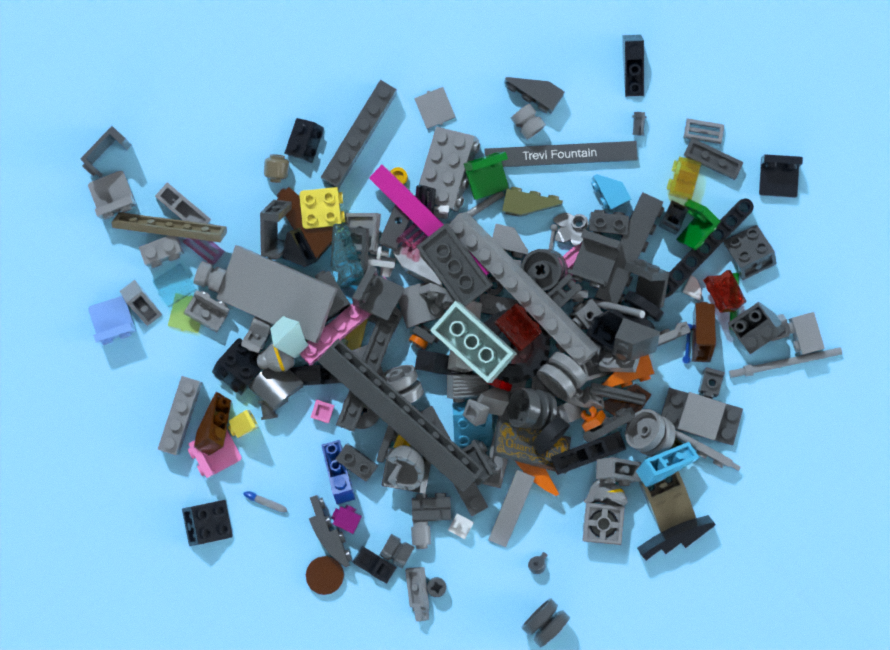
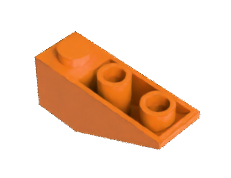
(642, 373)

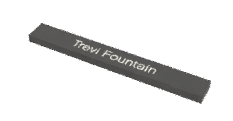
(567, 153)

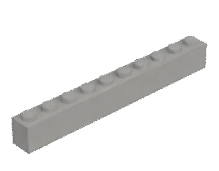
(523, 288)

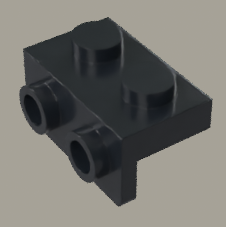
(304, 140)

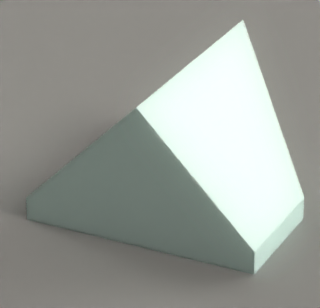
(288, 336)

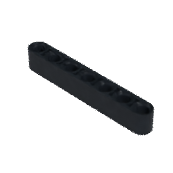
(712, 244)

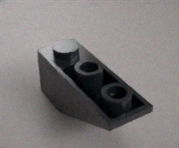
(633, 64)

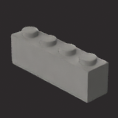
(180, 415)

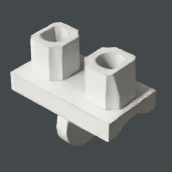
(386, 263)

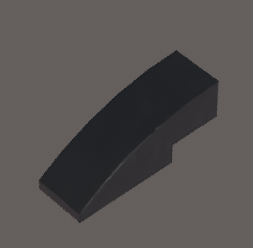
(314, 375)

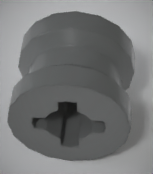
(435, 584)

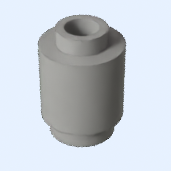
(421, 534)

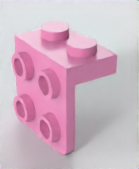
(218, 460)

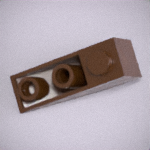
(213, 427)

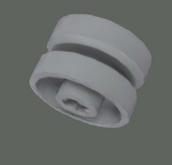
(562, 376)
(404, 381)
(650, 433)

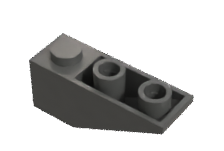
(540, 92)

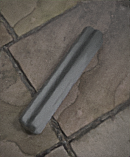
(617, 394)

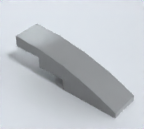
(511, 508)

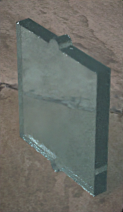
(174, 285)

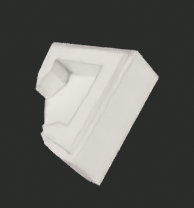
(441, 211)
(693, 288)

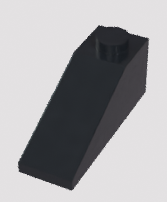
(434, 363)

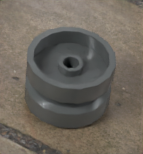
(554, 264)
(547, 624)

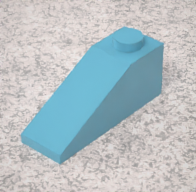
(666, 463)

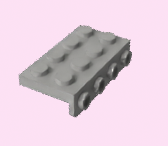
(445, 166)

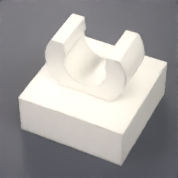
(460, 526)

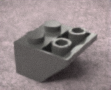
(756, 327)

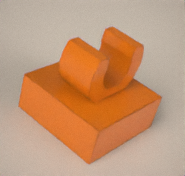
(593, 420)

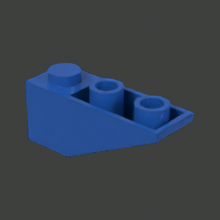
(337, 473)

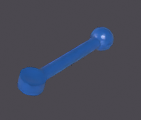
(686, 359)

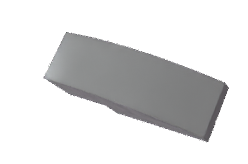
(181, 205)

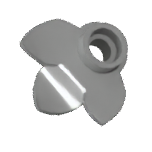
(568, 228)

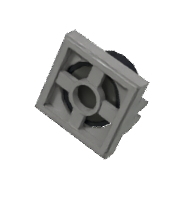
(601, 524)

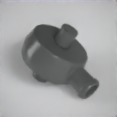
(537, 564)

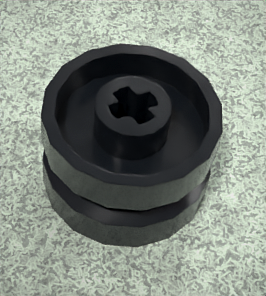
(652, 312)

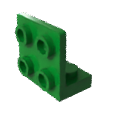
(486, 175)
(700, 227)

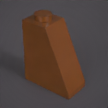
(703, 332)

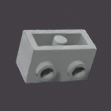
(161, 250)
(805, 333)
(617, 470)

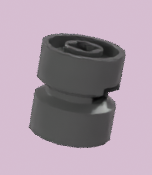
(397, 551)

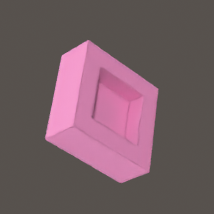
(322, 411)

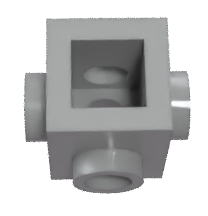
(584, 313)

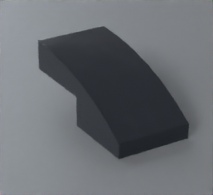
(374, 564)

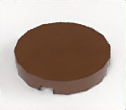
(324, 575)

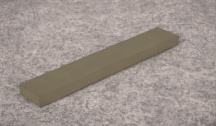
(169, 227)

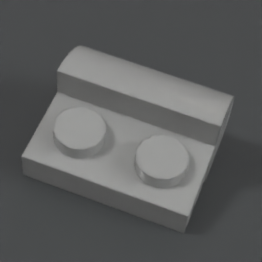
(418, 308)

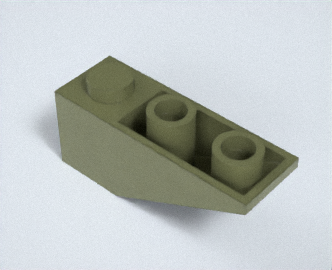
(522, 203)

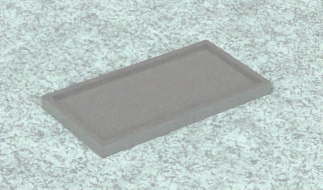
(275, 291)

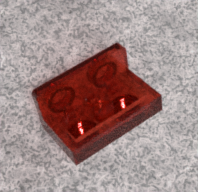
(725, 292)
(518, 327)

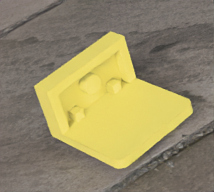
(321, 207)

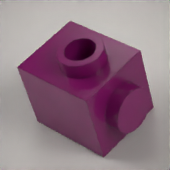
(346, 518)

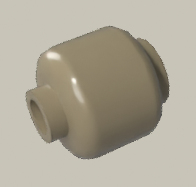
(276, 168)

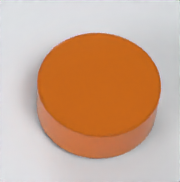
(418, 342)

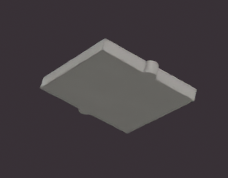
(435, 107)

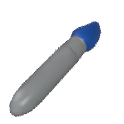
(264, 501)

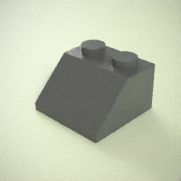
(634, 340)

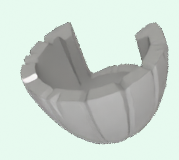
(409, 468)

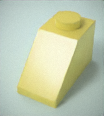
(243, 424)

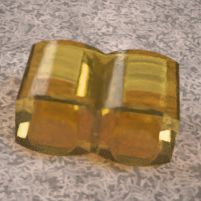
(684, 178)

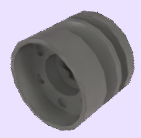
(531, 408)

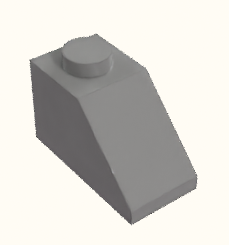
(140, 302)

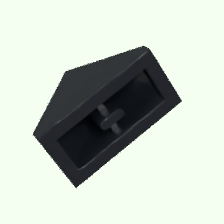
(673, 217)
(297, 249)

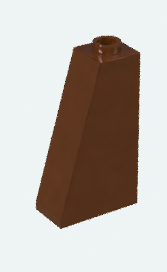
(318, 238)

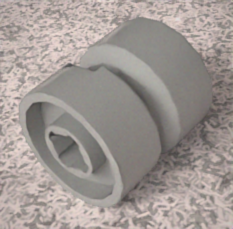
(528, 121)
(208, 276)

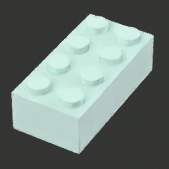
(473, 342)

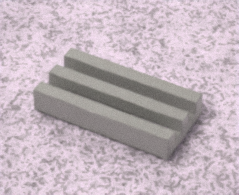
(703, 131)

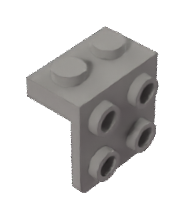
(111, 195)

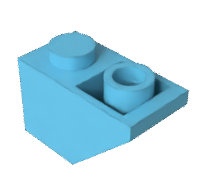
(612, 192)

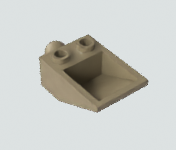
(669, 502)

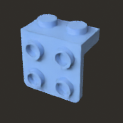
(111, 320)

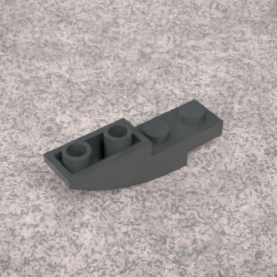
(331, 540)

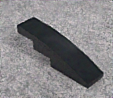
(588, 453)
(682, 533)

